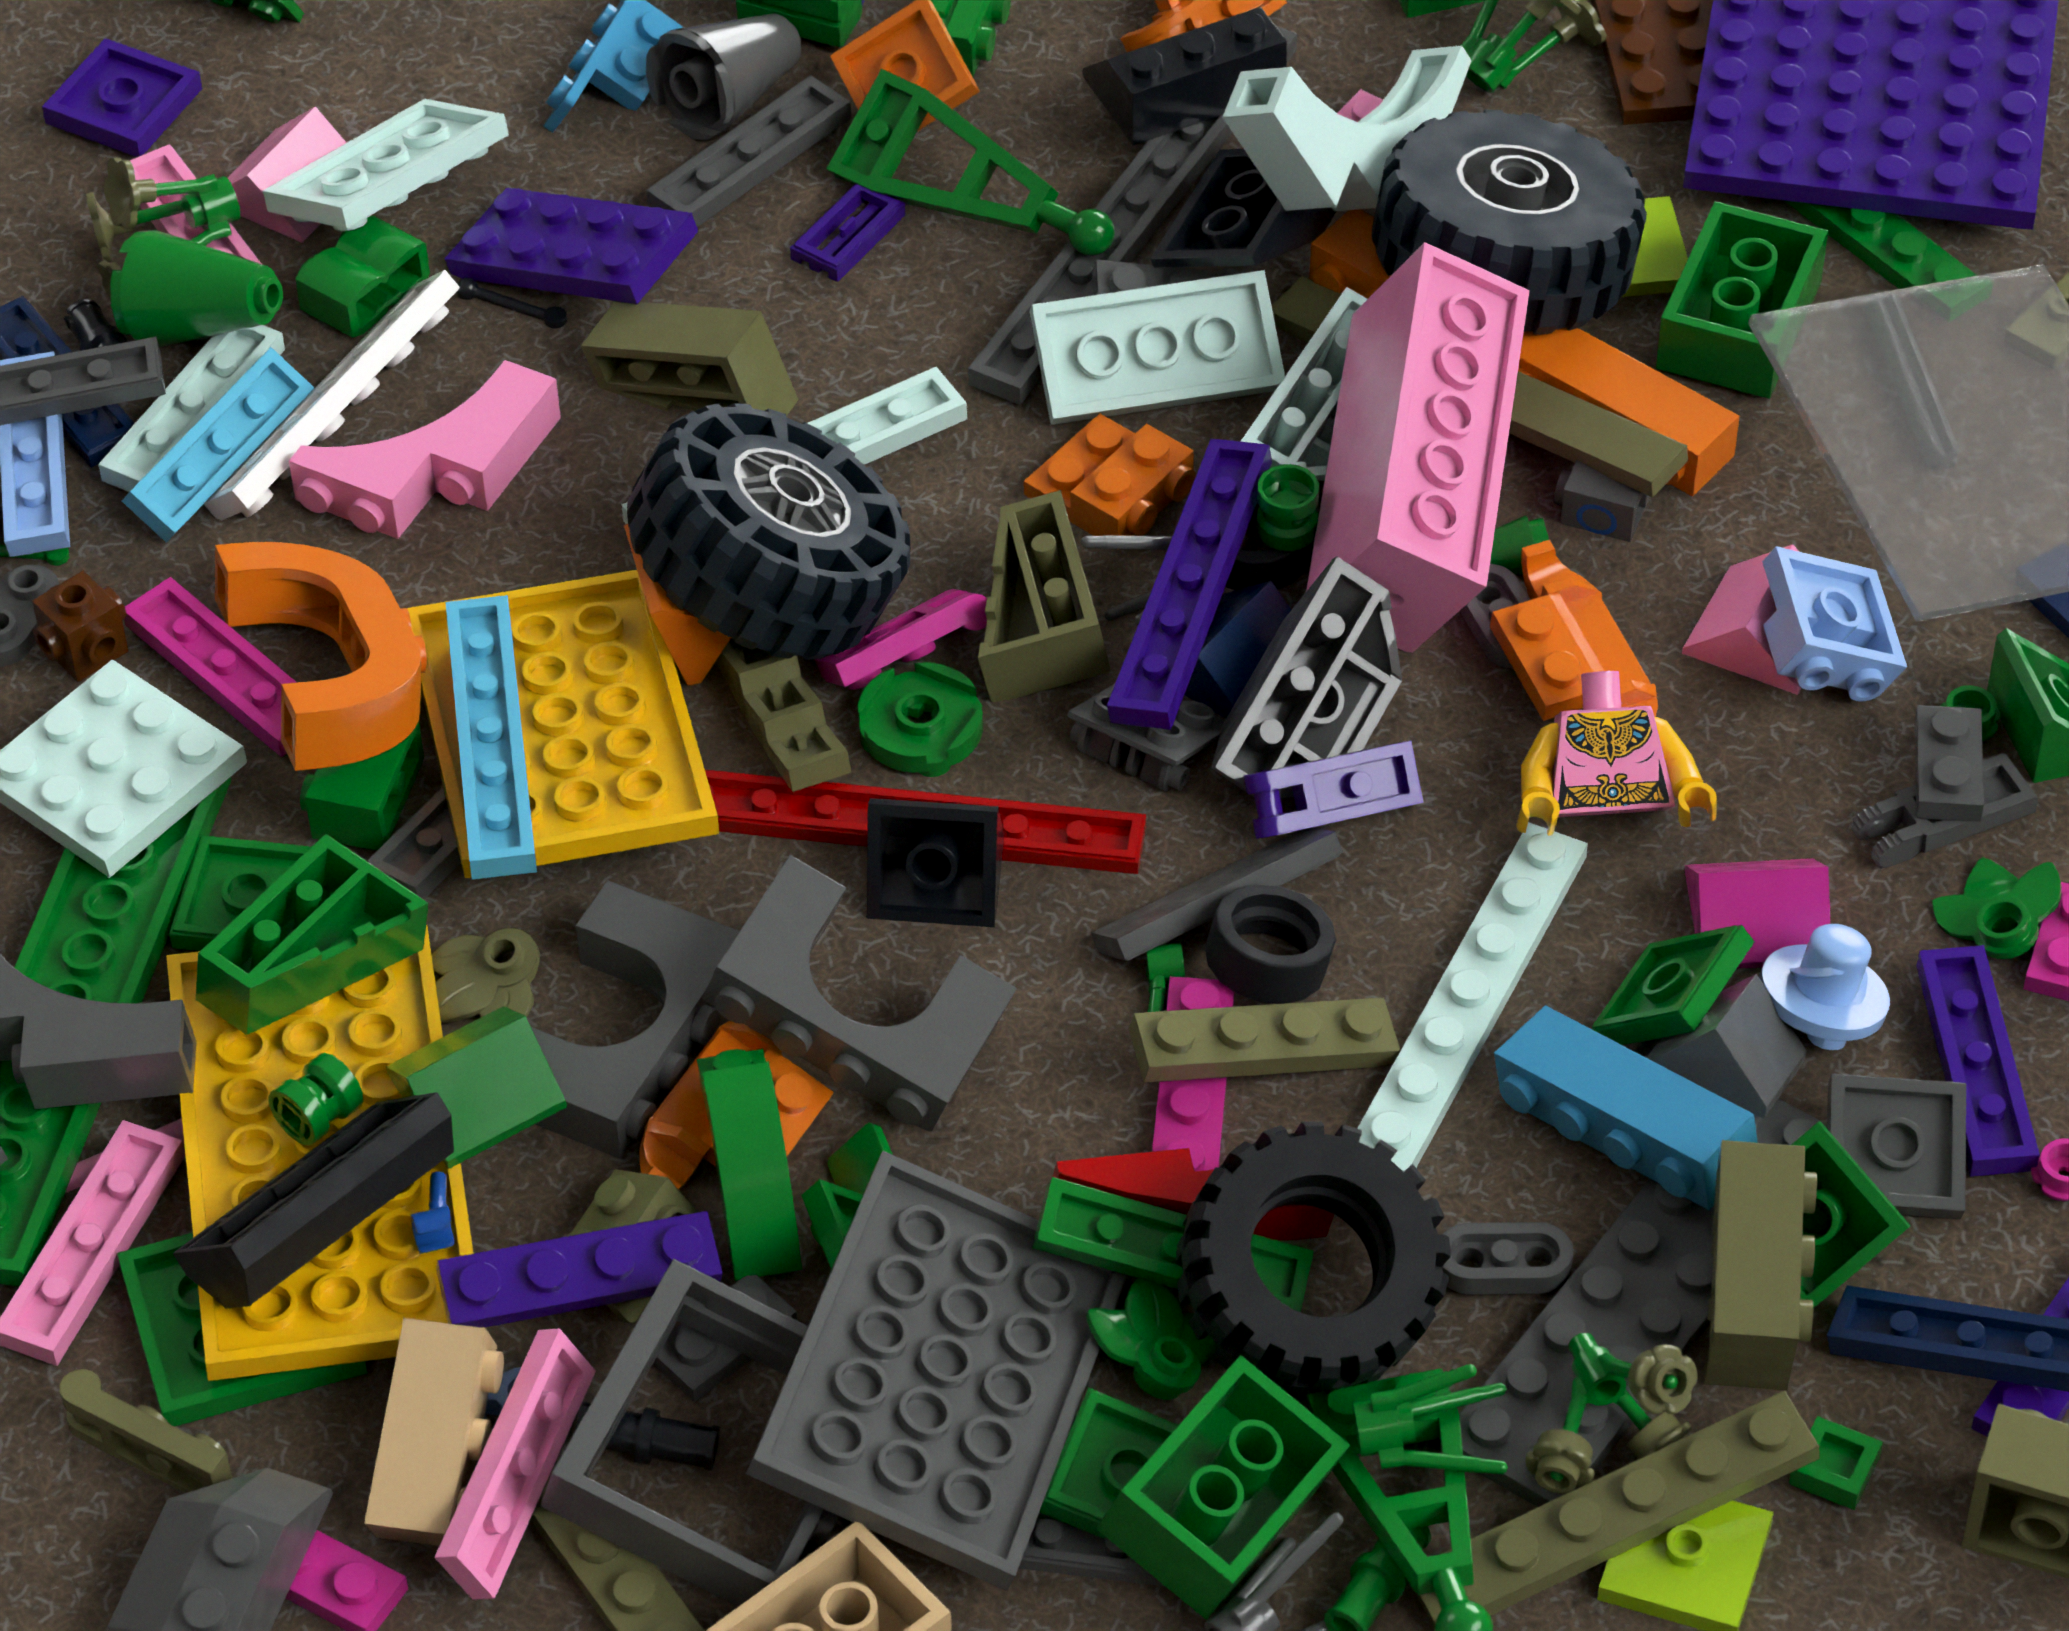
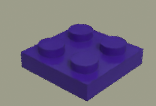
(122, 97)

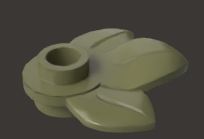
(478, 984)

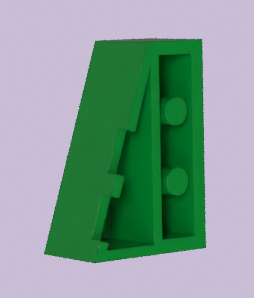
(309, 937)

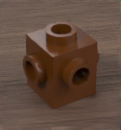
(80, 625)

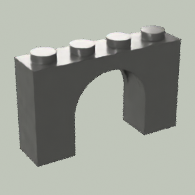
(671, 956)
(902, 1066)

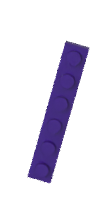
(1189, 585)

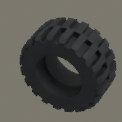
(1364, 1192)

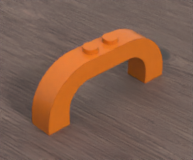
(327, 591)

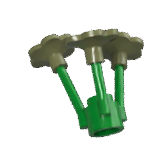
(1493, 56)
(208, 205)

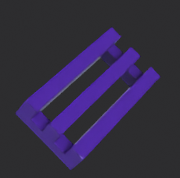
(856, 235)

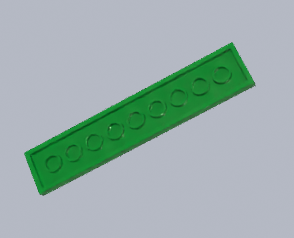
(97, 944)

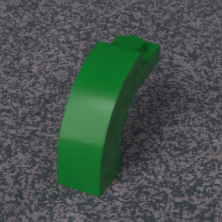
(750, 1163)

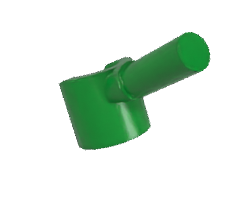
(1162, 963)

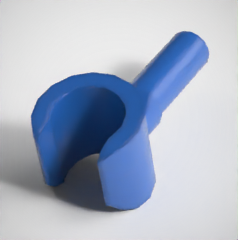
(433, 1227)

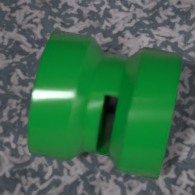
(1287, 507)
(315, 1099)

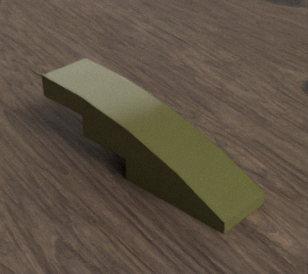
(784, 715)

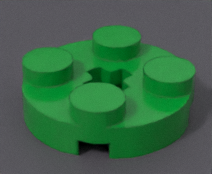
(927, 746)

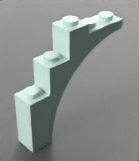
(1327, 159)

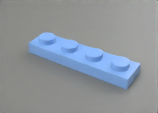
(33, 482)

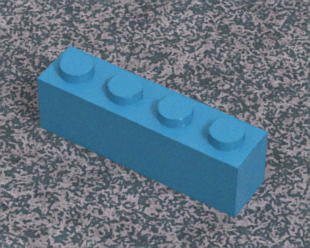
(1620, 1103)

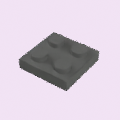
(1904, 1139)

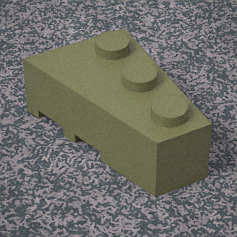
(688, 357)
(1040, 605)
(1759, 1264)

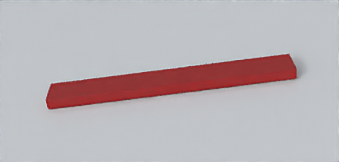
(840, 816)

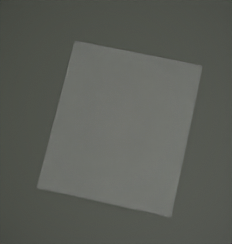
(1943, 429)

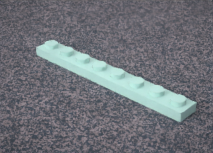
(1472, 994)

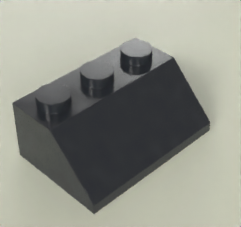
(1185, 75)

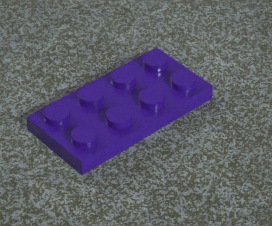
(572, 245)

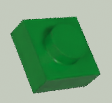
(1843, 1464)

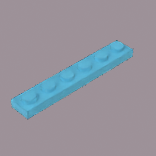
(490, 738)

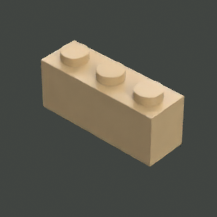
(432, 1428)

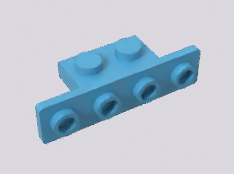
(615, 60)

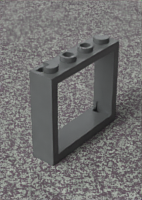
(570, 1493)

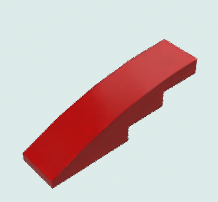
(1171, 1183)

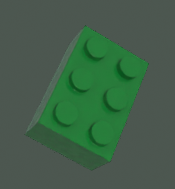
(1736, 270)
(1222, 1487)

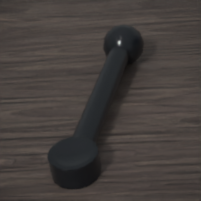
(553, 317)

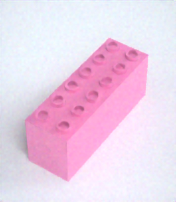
(1423, 437)

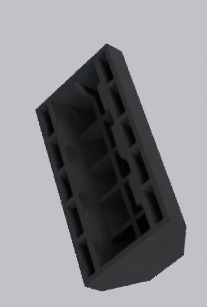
(318, 1199)

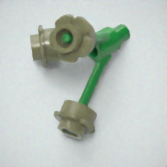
(1657, 1379)

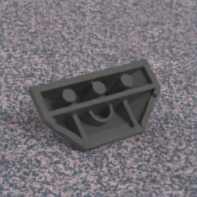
(1317, 681)
(223, 1555)

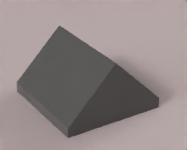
(1737, 1049)

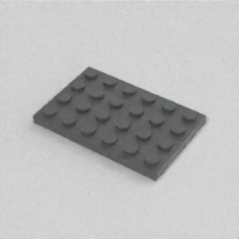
(937, 1373)

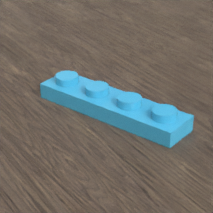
(217, 444)

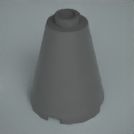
(718, 67)

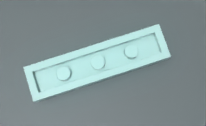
(186, 401)

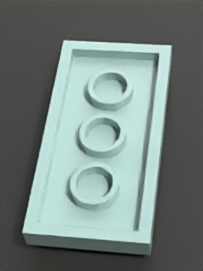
(385, 164)
(1157, 347)

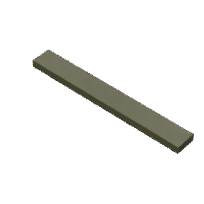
(1539, 411)

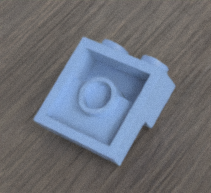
(1831, 625)

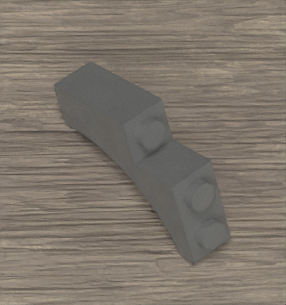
(92, 1049)

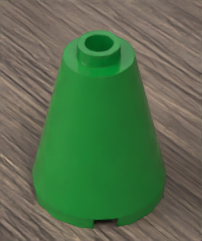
(188, 290)

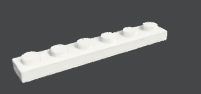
(347, 383)

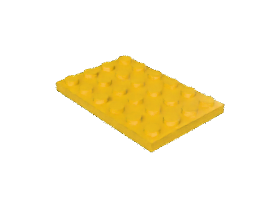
(599, 721)

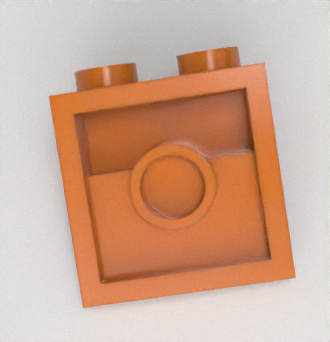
(1115, 477)

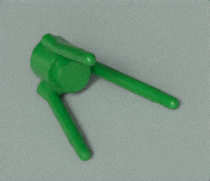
(1388, 1422)

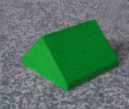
(2032, 704)
(487, 1078)
(1849, 1219)

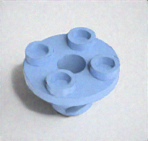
(1827, 987)

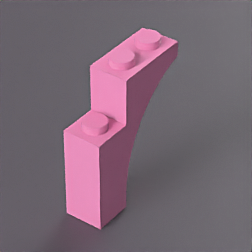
(461, 455)

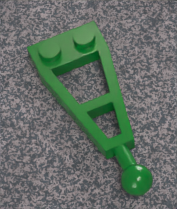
(885, 131)
(1396, 1515)

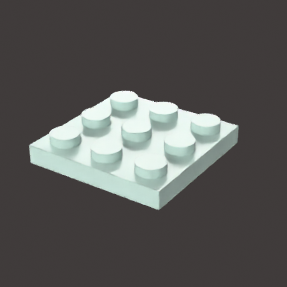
(114, 767)

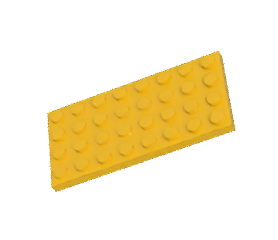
(360, 1288)

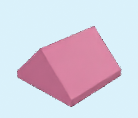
(277, 157)
(1732, 626)

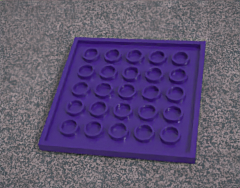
(1877, 105)

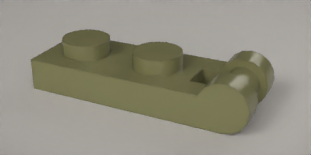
(141, 1435)

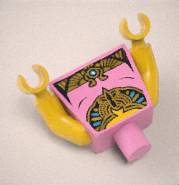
(1609, 762)

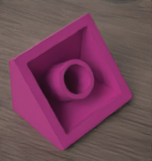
(1771, 899)

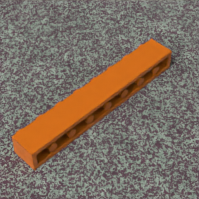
(1565, 360)

